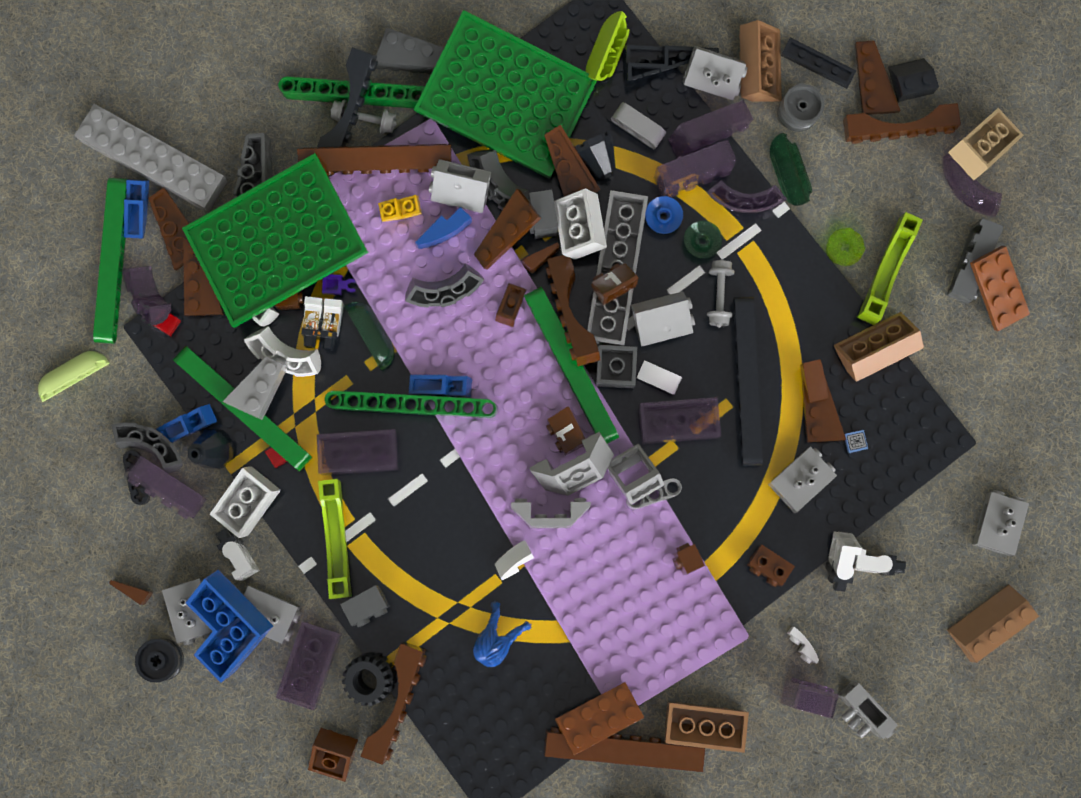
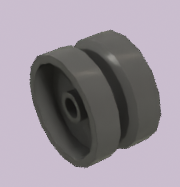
(801, 107)

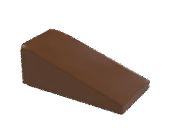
(536, 260)
(510, 305)
(814, 380)
(137, 594)

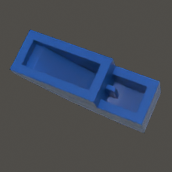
(136, 208)
(444, 229)
(440, 386)
(188, 423)

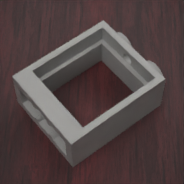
(643, 485)

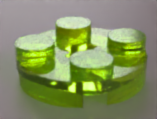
(843, 257)

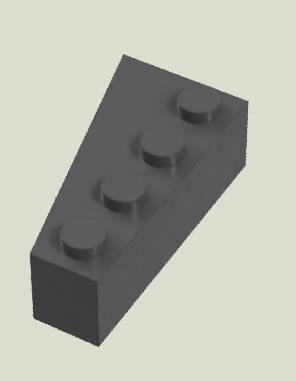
(407, 53)
(255, 163)
(980, 241)

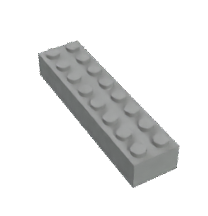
(151, 158)
(623, 240)

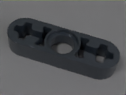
(134, 492)

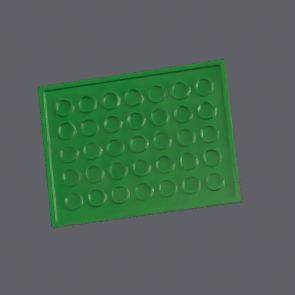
(504, 92)
(274, 240)

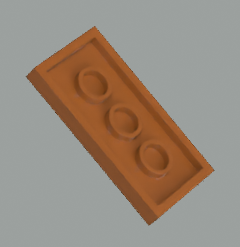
(1000, 288)
(599, 718)

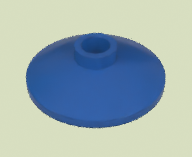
(666, 206)

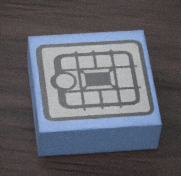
(856, 441)

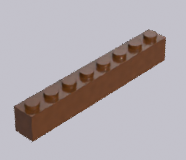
(378, 157)
(629, 752)

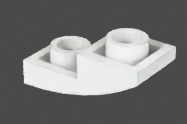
(659, 377)
(516, 556)
(807, 651)

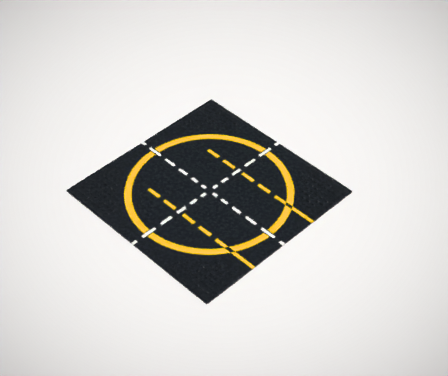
(428, 526)

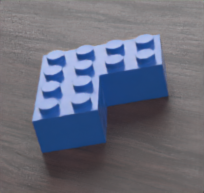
(234, 623)

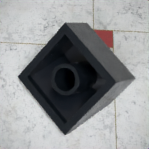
(913, 79)

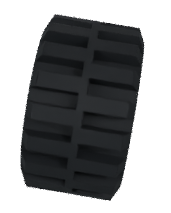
(358, 689)

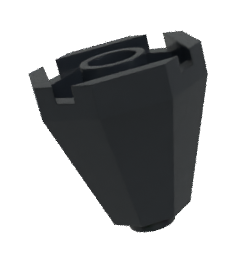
(598, 154)
(211, 449)

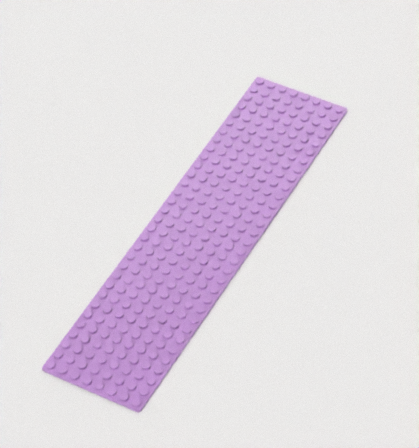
(614, 567)

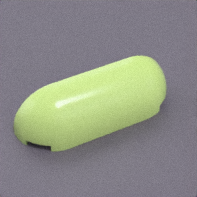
(70, 373)

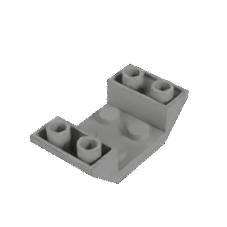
(578, 472)
(523, 510)

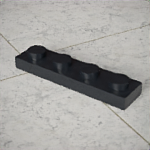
(818, 63)

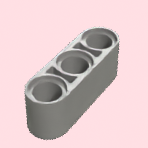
(638, 125)
(663, 495)

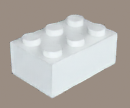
(580, 224)
(245, 502)

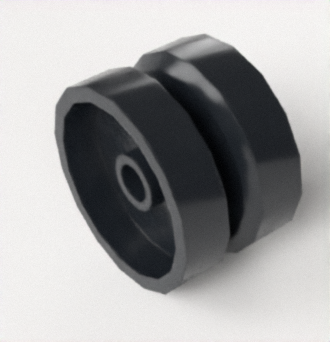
(147, 660)

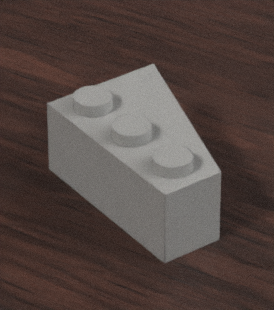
(258, 388)

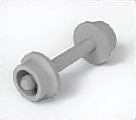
(387, 121)
(721, 269)

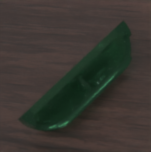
(790, 170)
(372, 333)

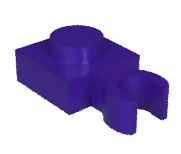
(334, 285)

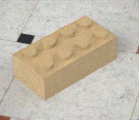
(986, 144)

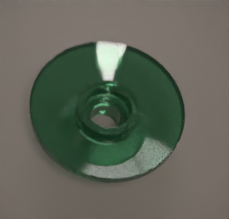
(703, 230)

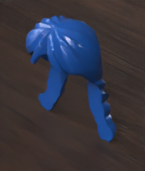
(490, 647)

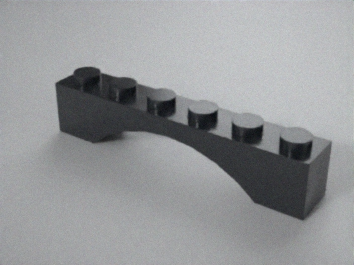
(359, 67)

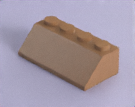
(762, 56)
(879, 346)
(992, 623)
(706, 726)

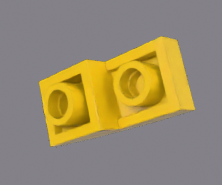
(400, 208)

